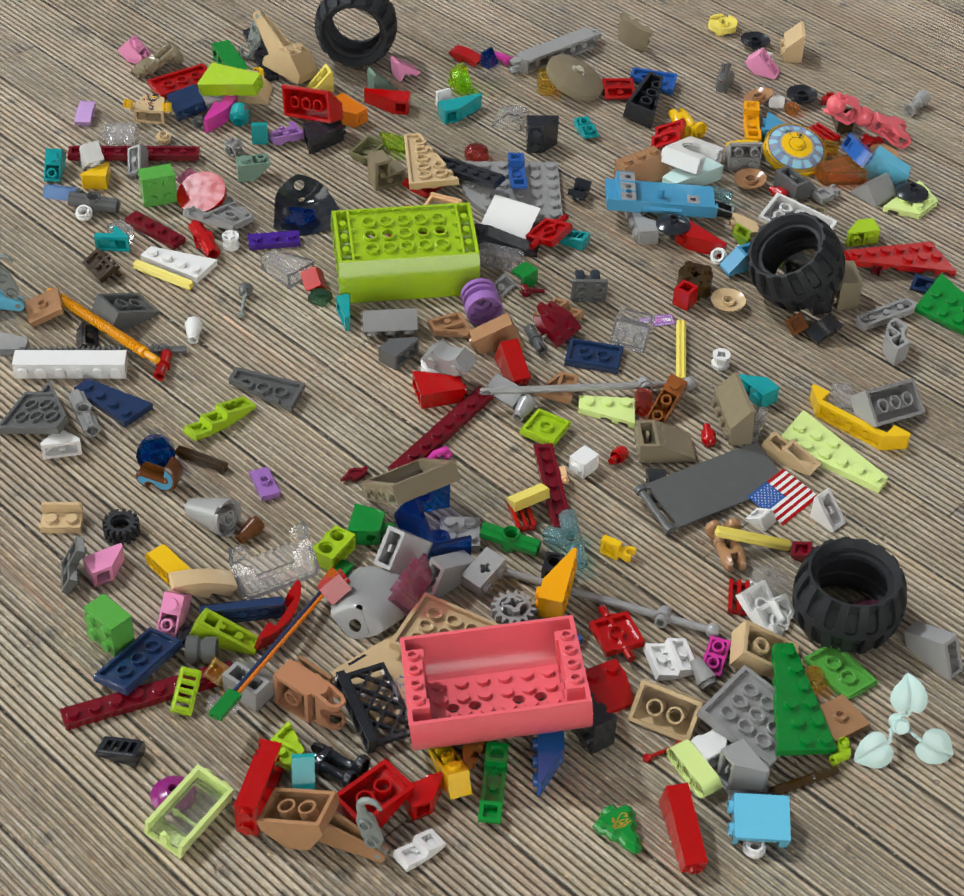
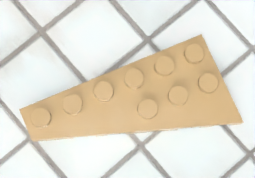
(425, 166)

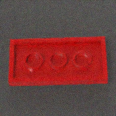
(176, 80)

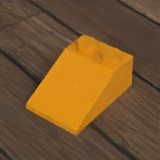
(556, 587)

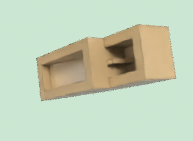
(789, 454)
(203, 582)

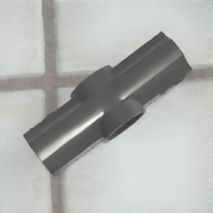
(94, 201)

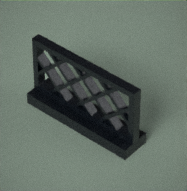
(357, 711)

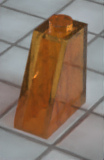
(840, 171)

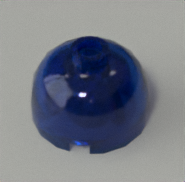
(155, 449)

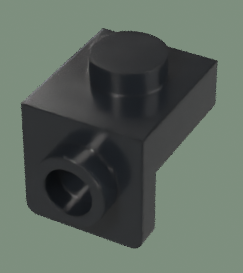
(581, 189)

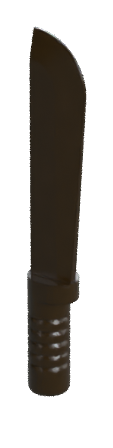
(797, 783)

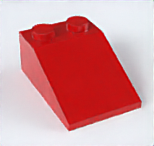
(382, 784)

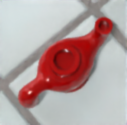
(870, 140)

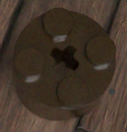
(699, 275)

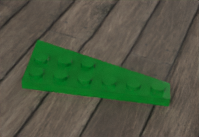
(943, 305)
(797, 713)

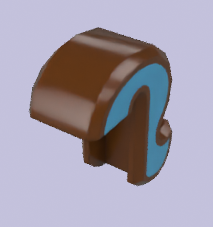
(161, 477)

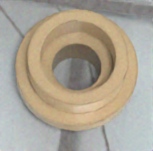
(163, 137)

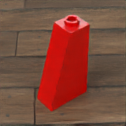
(683, 828)

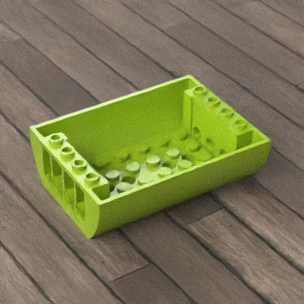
(406, 262)

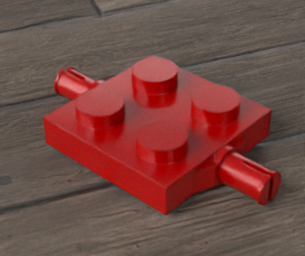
(549, 232)
(616, 633)

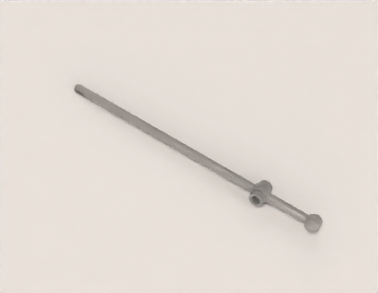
(641, 382)
(662, 616)

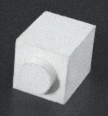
(583, 462)

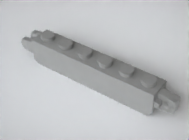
(539, 56)

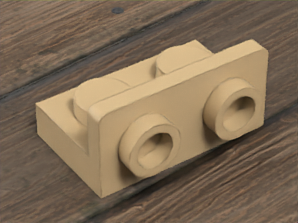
(62, 517)

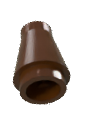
(251, 528)

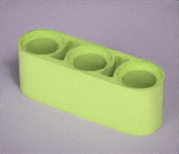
(694, 768)

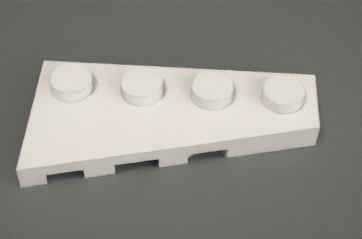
(180, 263)

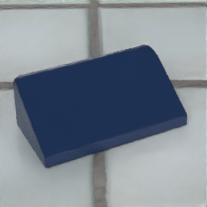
(921, 283)

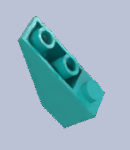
(458, 108)

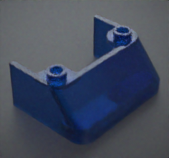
(412, 519)

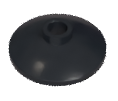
(755, 39)
(802, 94)
(911, 192)
(673, 224)

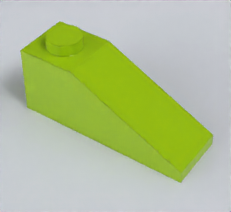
(229, 634)

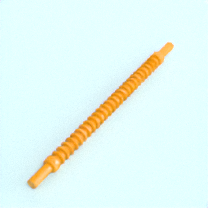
(108, 328)

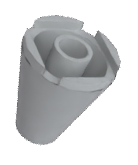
(215, 514)

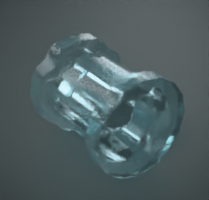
(723, 195)

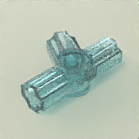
(563, 536)

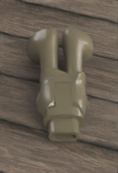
(157, 60)

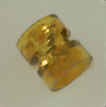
(544, 85)

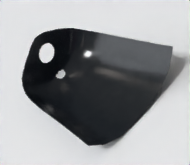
(315, 197)

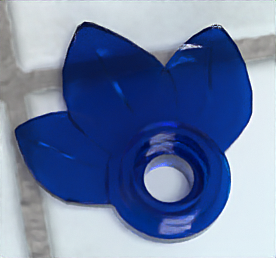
(300, 216)

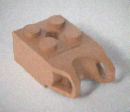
(308, 695)

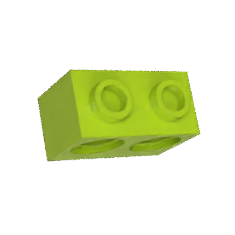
(334, 547)

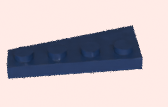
(114, 403)

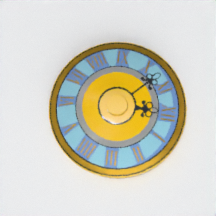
(794, 146)

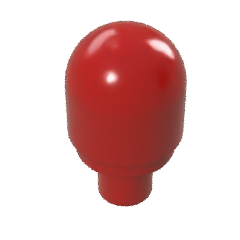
(774, 190)
(708, 436)
(618, 455)

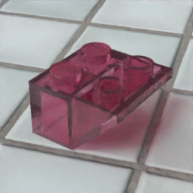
(412, 584)

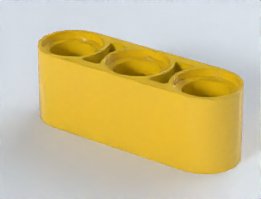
(164, 561)

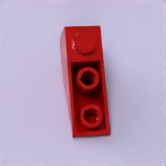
(389, 100)

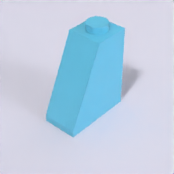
(884, 162)

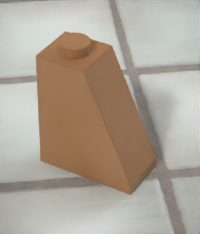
(490, 334)

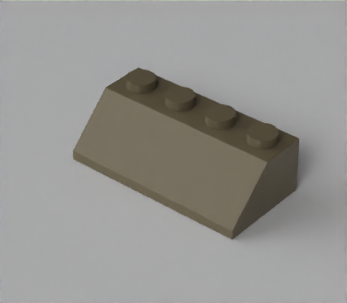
(734, 411)

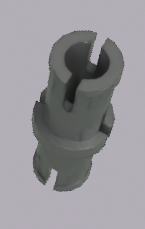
(535, 339)

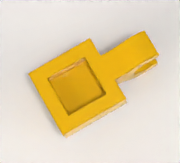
(613, 548)

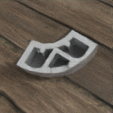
(895, 343)
(449, 359)

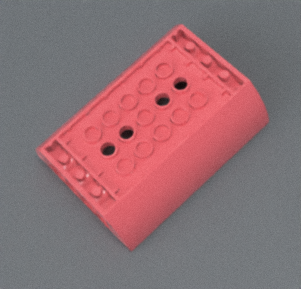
(493, 671)

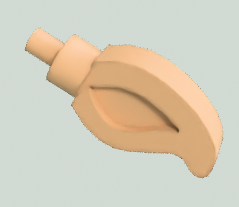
(563, 474)

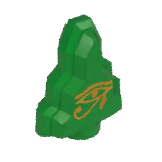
(620, 827)

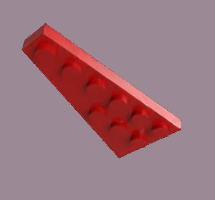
(903, 257)

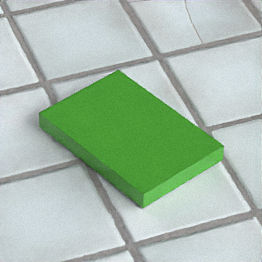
(842, 672)

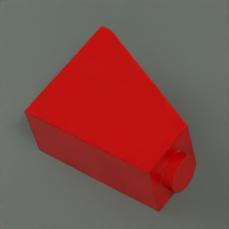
(512, 362)
(437, 389)

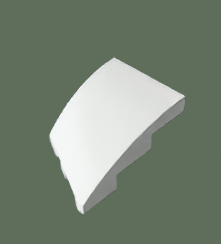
(765, 609)

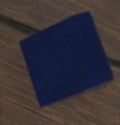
(488, 58)

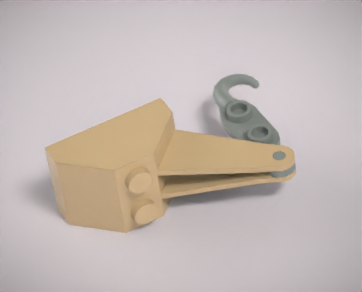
(284, 58)

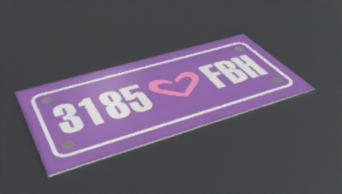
(661, 320)

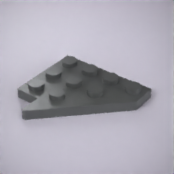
(36, 414)

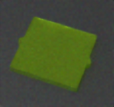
(393, 142)

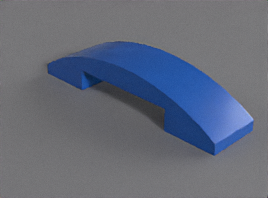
(516, 171)

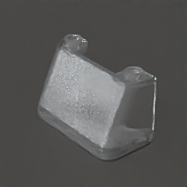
(276, 567)

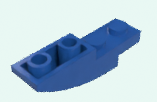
(857, 150)

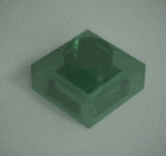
(320, 297)

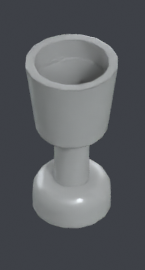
(920, 99)

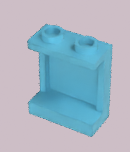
(759, 818)

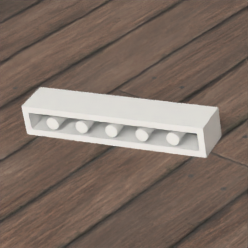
(70, 364)

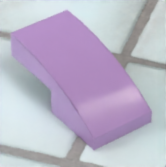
(85, 113)

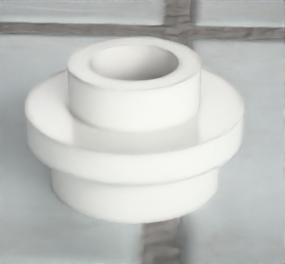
(83, 209)
(715, 252)
(752, 853)

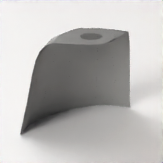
(371, 590)

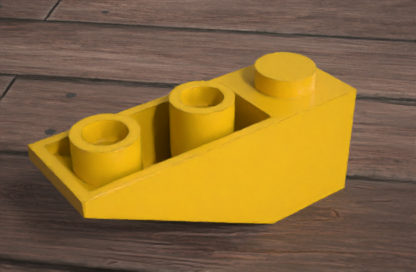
(455, 773)

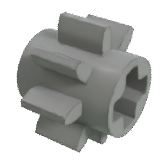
(233, 147)

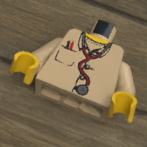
(149, 109)

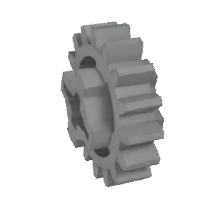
(512, 608)

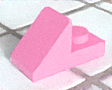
(401, 67)

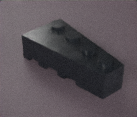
(602, 731)

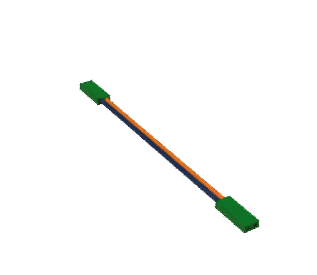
(233, 696)

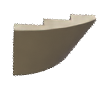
(633, 33)

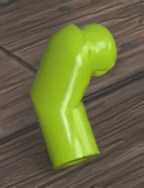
(842, 753)

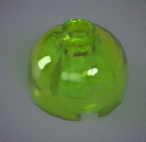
(460, 79)

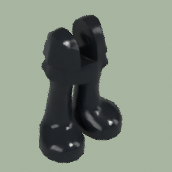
(325, 755)

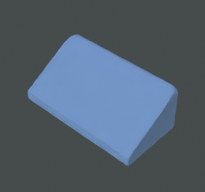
(58, 192)

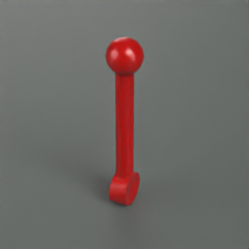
(647, 757)

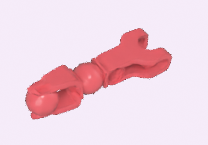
(862, 116)

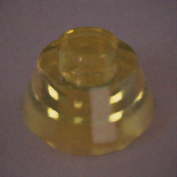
(816, 678)

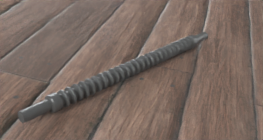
(154, 349)

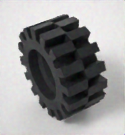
(117, 519)

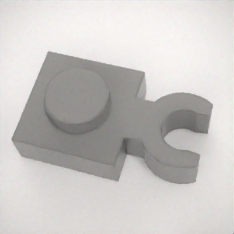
(825, 194)

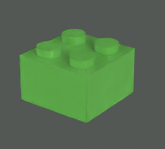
(157, 185)
(108, 625)

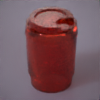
(643, 401)

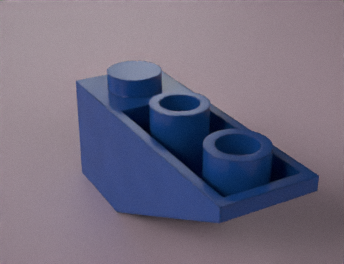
(548, 758)

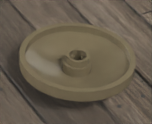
(574, 77)

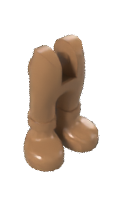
(725, 554)

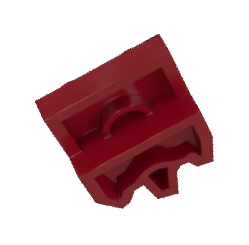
(555, 322)

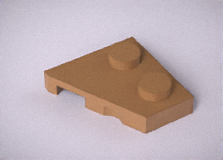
(450, 326)
(561, 378)

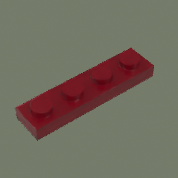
(155, 230)

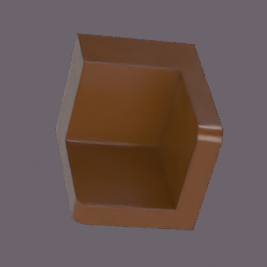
(797, 323)

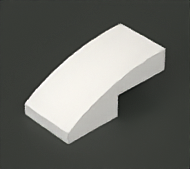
(421, 849)

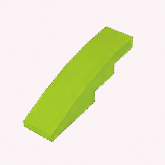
(225, 414)

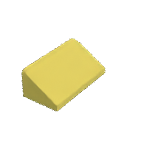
(528, 497)

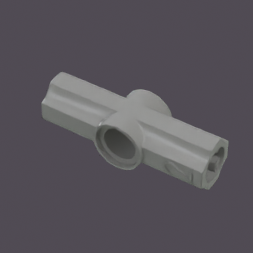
(84, 413)

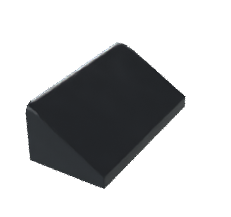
(87, 335)

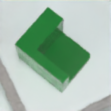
(527, 273)

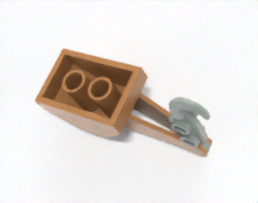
(310, 816)

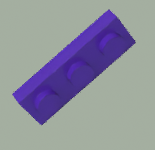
(274, 240)

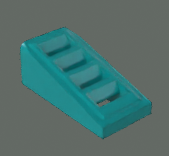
(576, 239)
(343, 310)

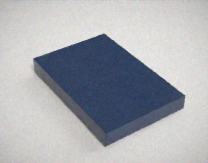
(594, 356)

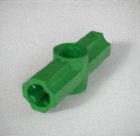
(510, 539)

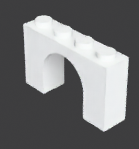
(684, 154)

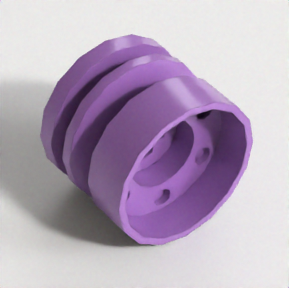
(481, 301)

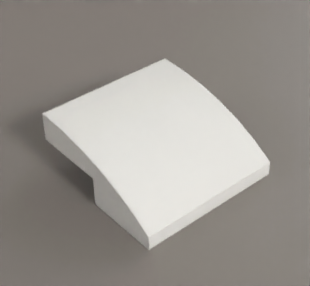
(669, 659)

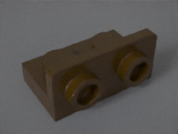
(100, 265)

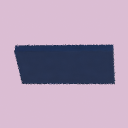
(138, 661)

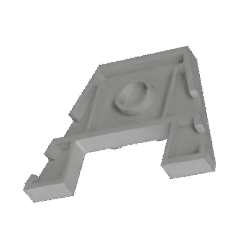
(227, 216)

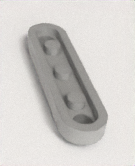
(884, 314)

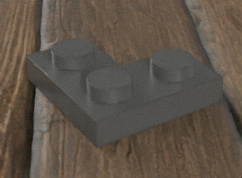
(70, 565)

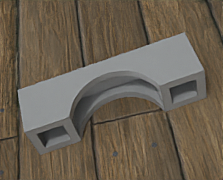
(643, 229)

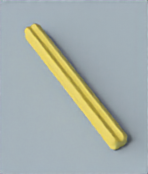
(681, 348)

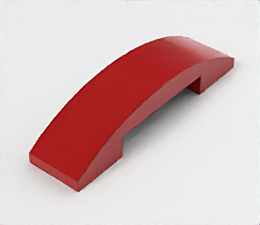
(272, 632)

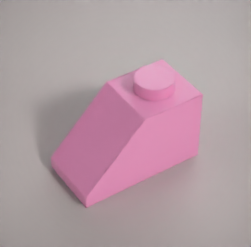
(762, 64)

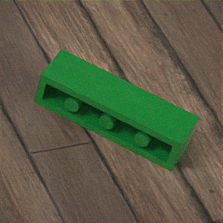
(226, 54)

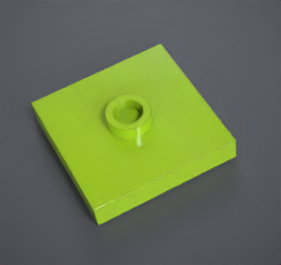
(545, 427)

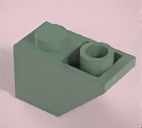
(251, 166)

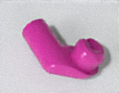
(503, 58)
(443, 451)

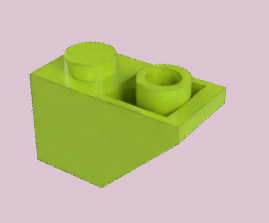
(863, 233)

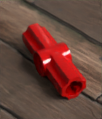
(204, 239)

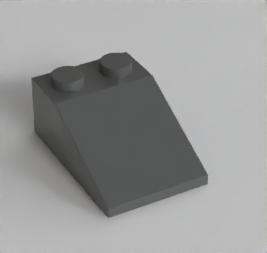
(123, 309)

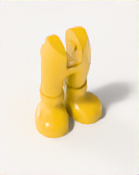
(692, 129)

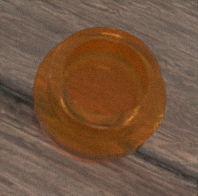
(791, 108)

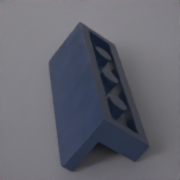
(249, 609)

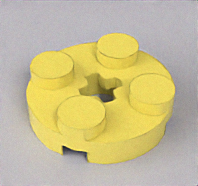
(722, 25)

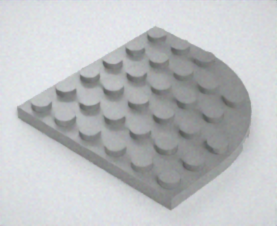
(542, 188)

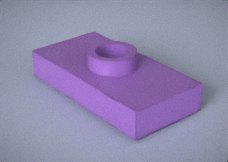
(264, 484)

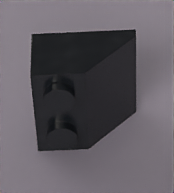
(541, 132)

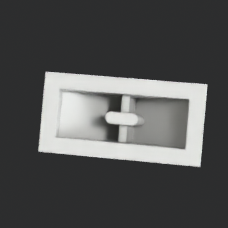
(61, 445)
(826, 511)

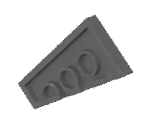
(270, 388)

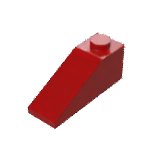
(700, 240)

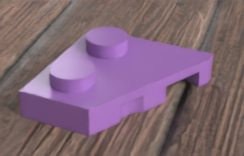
(282, 135)

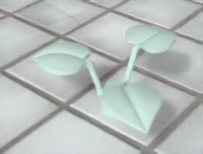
(905, 698)

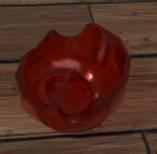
(476, 152)

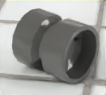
(201, 649)

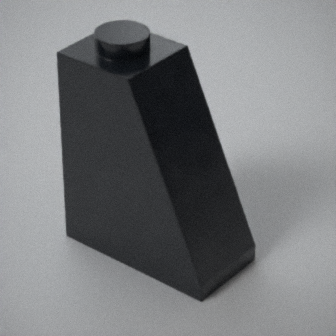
(322, 135)

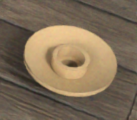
(728, 299)

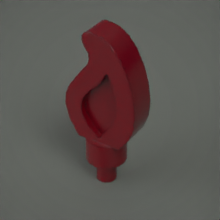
(355, 474)

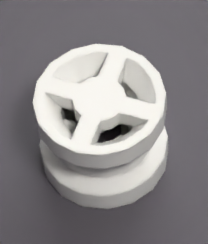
(230, 240)
(720, 359)

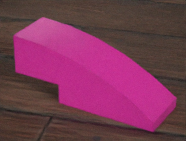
(219, 113)

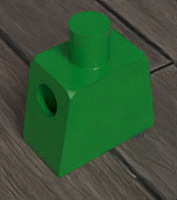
(368, 525)

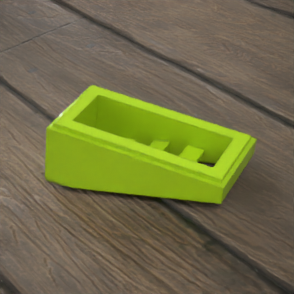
(191, 673)

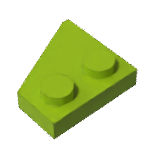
(290, 745)

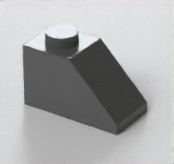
(398, 351)

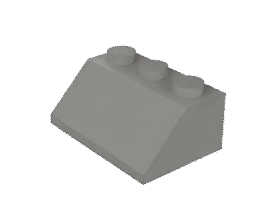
(389, 321)

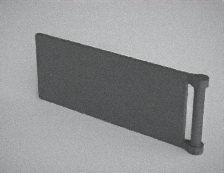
(708, 486)

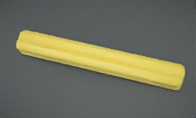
(163, 274)
(752, 538)

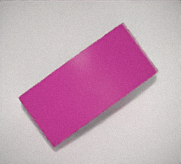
(716, 654)

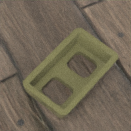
(361, 148)

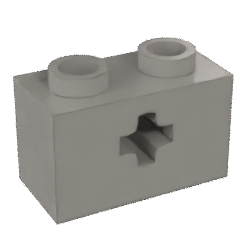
(484, 572)

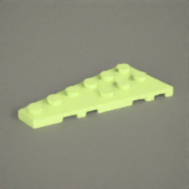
(834, 452)

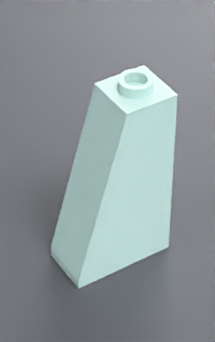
(711, 172)

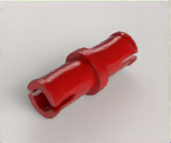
(163, 365)

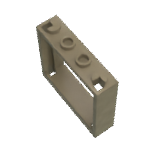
(410, 481)

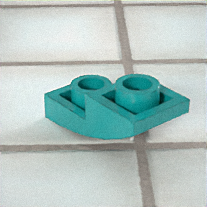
(585, 127)

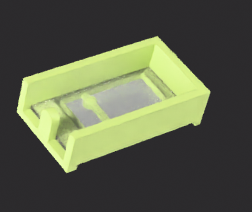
(188, 810)

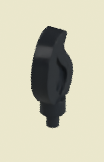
(184, 631)

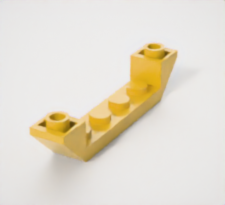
(894, 439)

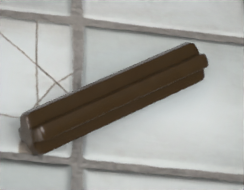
(202, 459)

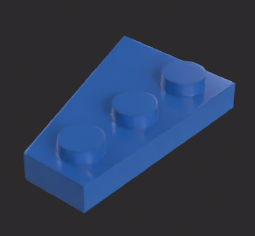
(668, 83)

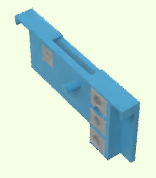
(656, 197)

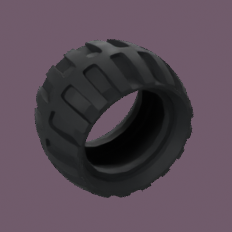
(355, 52)
(781, 240)
(857, 566)

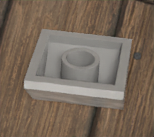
(876, 190)

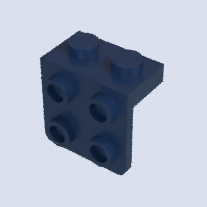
(187, 102)

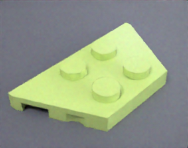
(912, 210)

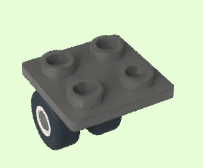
(588, 287)

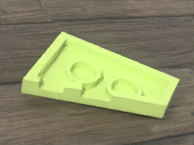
(613, 408)

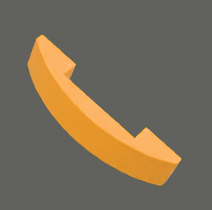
(751, 122)

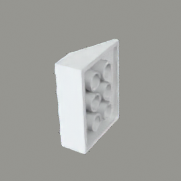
(782, 204)

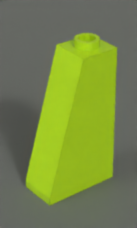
(229, 81)

